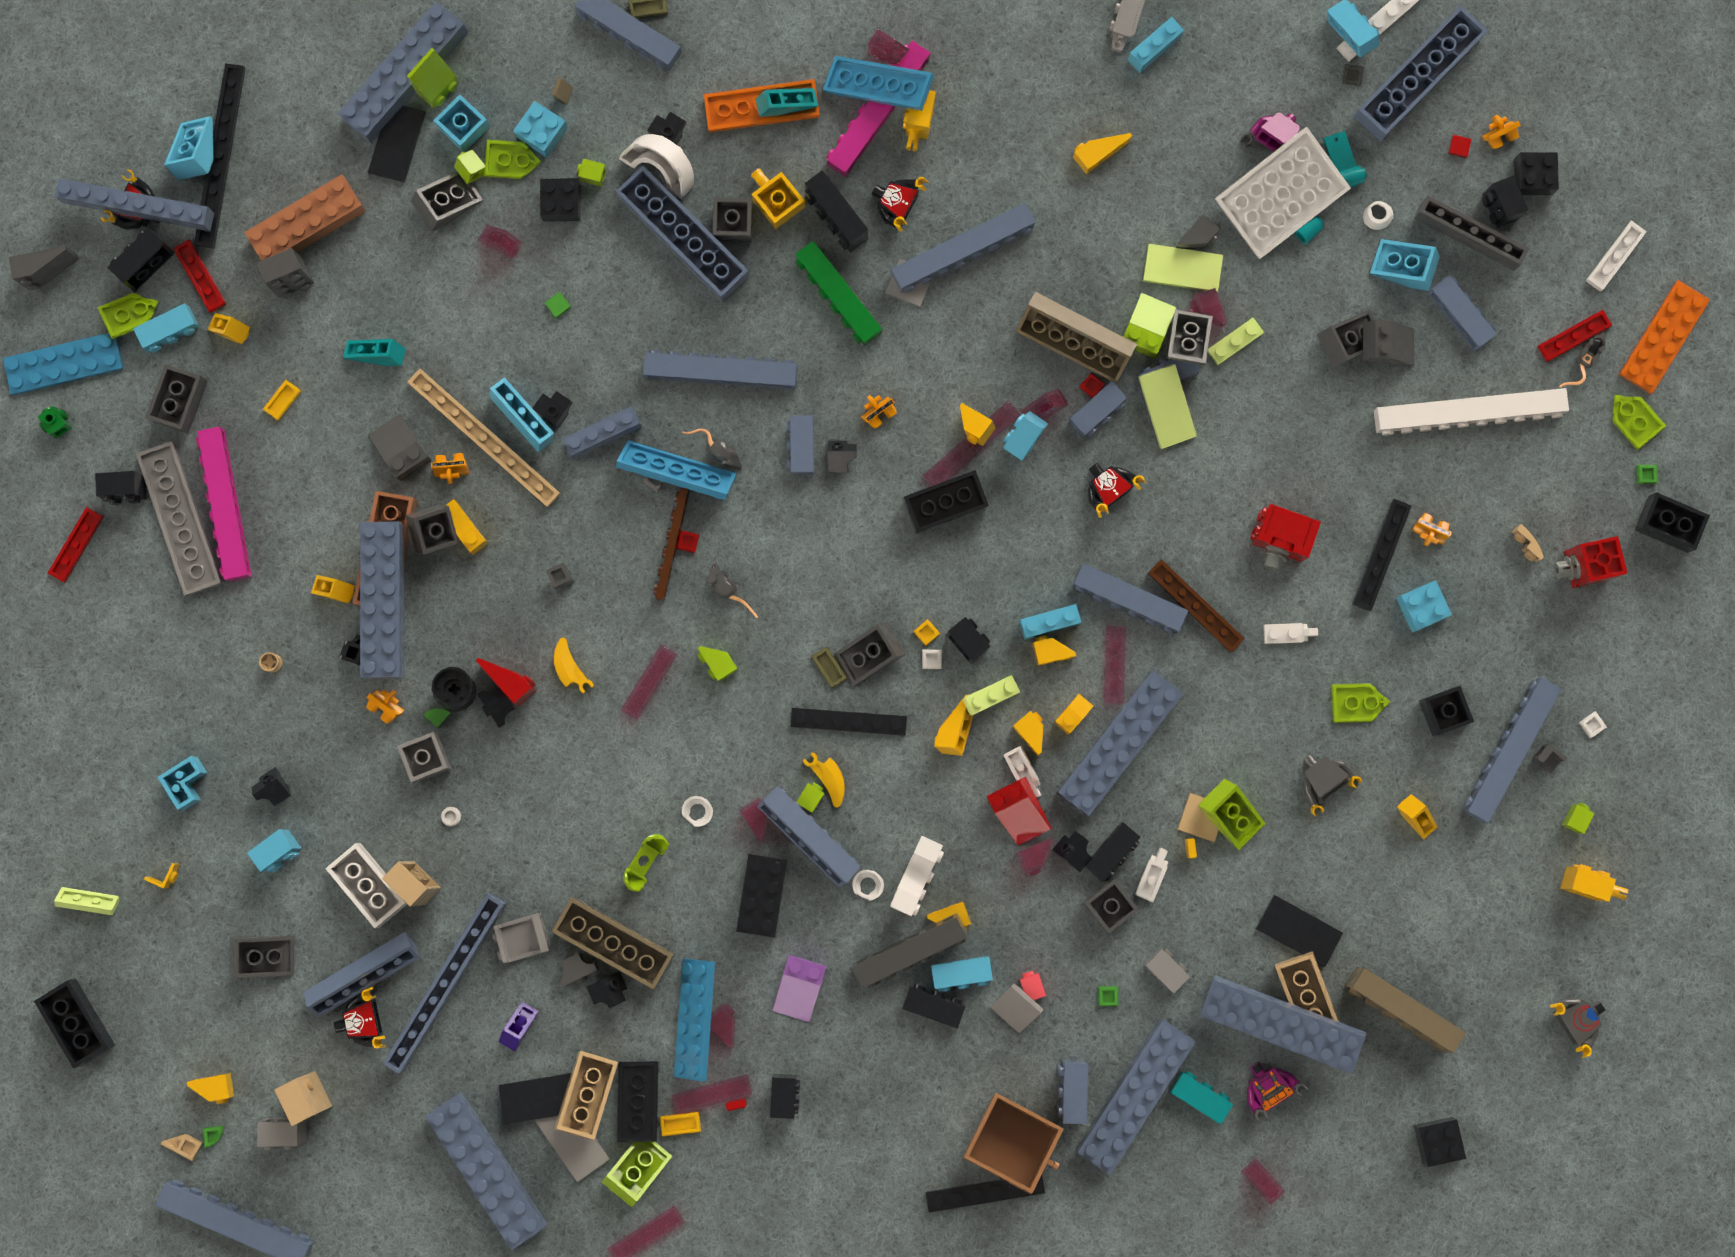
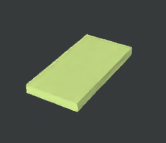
(1182, 267)
(1167, 406)

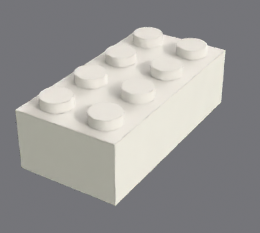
(363, 883)

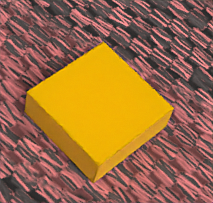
(926, 632)
(1190, 848)

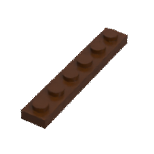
(669, 552)
(1197, 606)

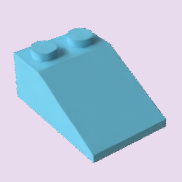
(192, 149)
(1406, 264)

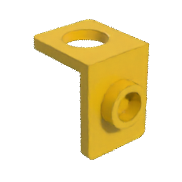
(171, 877)

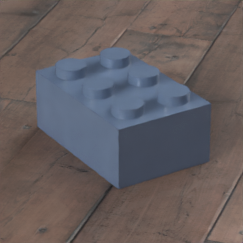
(1072, 1091)

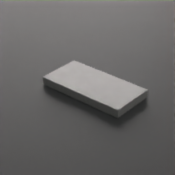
(577, 1153)

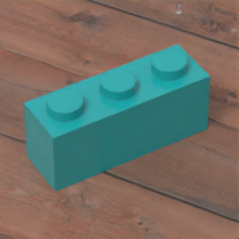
(1201, 1096)

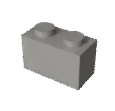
(1167, 970)

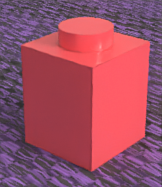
(1032, 985)

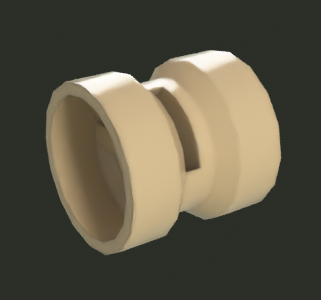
(269, 659)

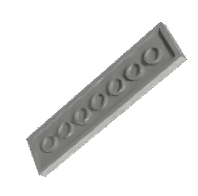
(179, 518)

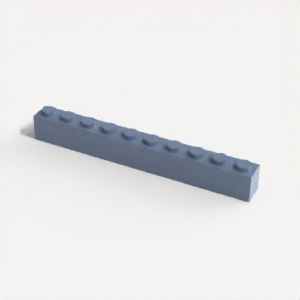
(445, 983)

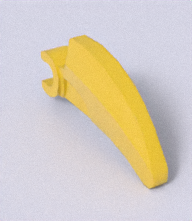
(566, 667)
(831, 778)

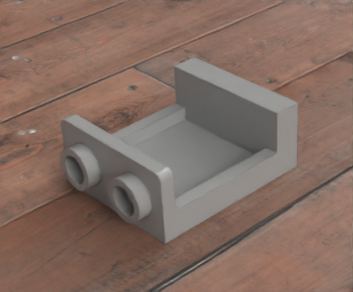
(521, 938)

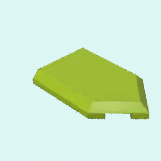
(509, 159)
(126, 313)
(1636, 419)
(1356, 702)

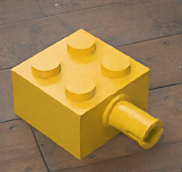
(918, 122)
(776, 198)
(1591, 884)

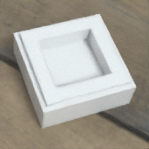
(931, 659)
(1592, 724)

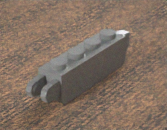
(1126, 23)

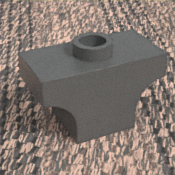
(576, 969)

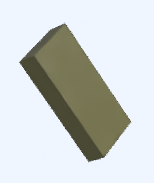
(647, 8)
(829, 667)

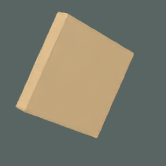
(1194, 820)

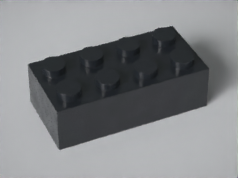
(836, 211)
(945, 501)
(761, 895)
(74, 1023)

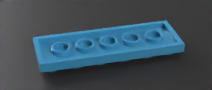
(878, 83)
(62, 363)
(676, 470)
(694, 1019)

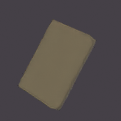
(562, 91)

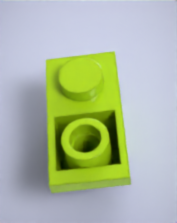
(718, 661)

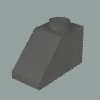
(1199, 235)

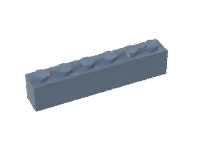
(630, 31)
(1130, 598)
(808, 836)
(361, 975)

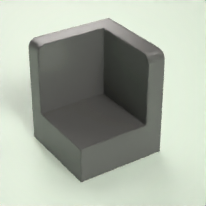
(559, 576)
(1548, 757)

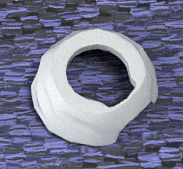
(1378, 224)
(697, 800)
(871, 874)

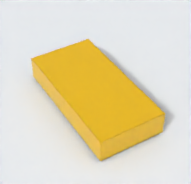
(282, 400)
(680, 1123)

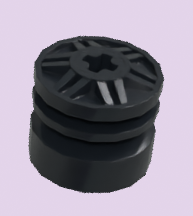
(446, 681)

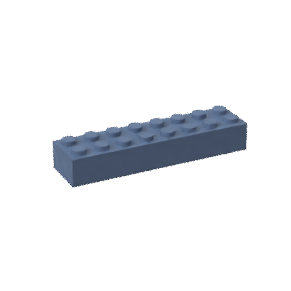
(1420, 73)
(389, 85)
(682, 234)
(381, 600)
(1119, 743)
(1283, 1024)
(1135, 1096)
(486, 1170)

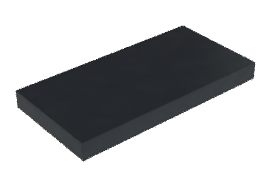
(397, 144)
(1299, 930)
(533, 1098)
(637, 1102)

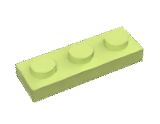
(1235, 341)
(991, 695)
(86, 901)

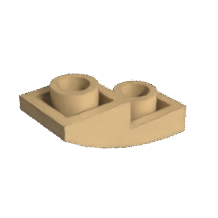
(1531, 549)

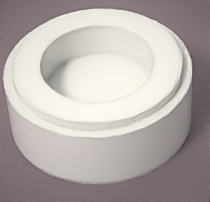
(451, 816)

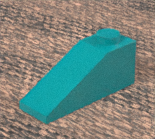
(785, 101)
(376, 351)

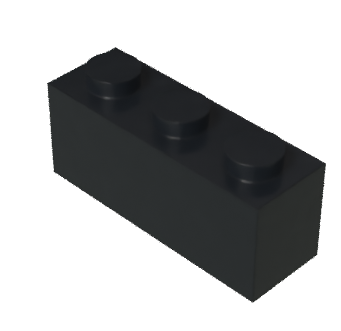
(1113, 852)
(934, 1006)

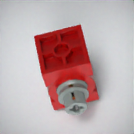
(1284, 535)
(1592, 562)

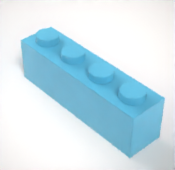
(521, 415)

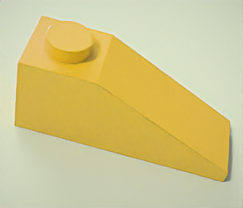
(1097, 151)
(466, 529)
(954, 731)

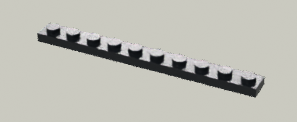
(222, 146)

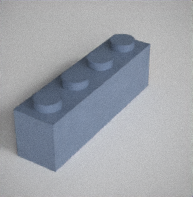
(1462, 312)
(602, 433)

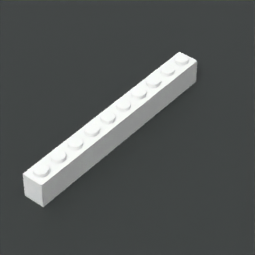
(1471, 410)

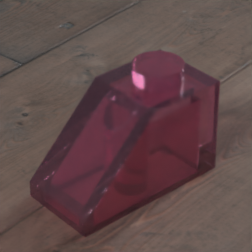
(886, 48)
(500, 241)
(1209, 304)
(1047, 404)
(756, 819)
(1035, 857)
(724, 1023)
(1263, 1181)

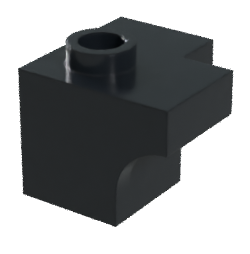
(670, 128)
(553, 409)
(839, 455)
(351, 651)
(496, 705)
(271, 787)
(1073, 850)
(608, 990)

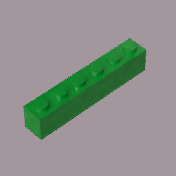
(838, 293)

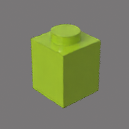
(469, 166)
(591, 172)
(811, 797)
(1578, 818)

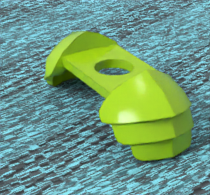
(634, 874)

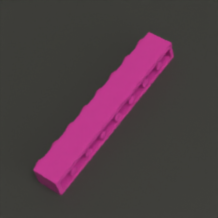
(870, 119)
(224, 504)

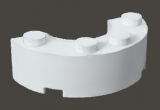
(666, 157)
(916, 876)

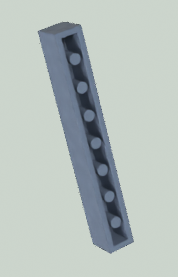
(134, 204)
(963, 248)
(720, 370)
(1512, 749)
(232, 1222)

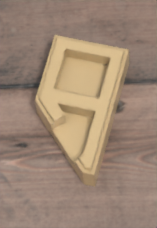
(184, 1145)

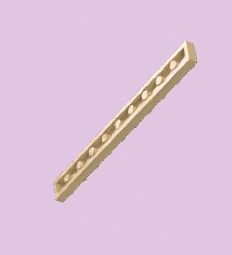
(484, 438)

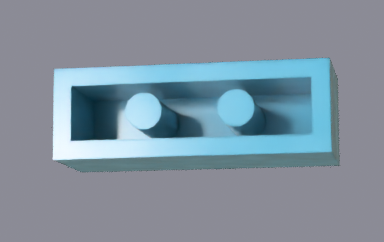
(1353, 27)
(1155, 45)
(166, 328)
(1050, 622)
(961, 973)

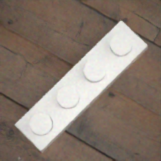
(1615, 256)

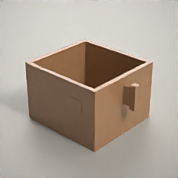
(1013, 1143)

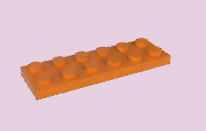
(739, 108)
(1664, 337)

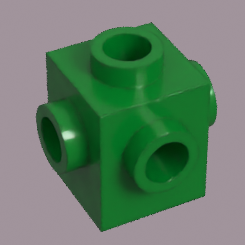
(54, 421)

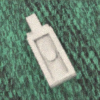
(1287, 633)
(1022, 768)
(1152, 876)

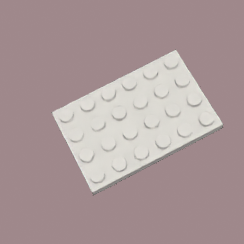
(1282, 193)

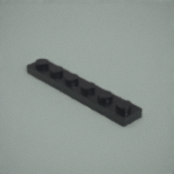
(1381, 555)
(848, 721)
(977, 1194)

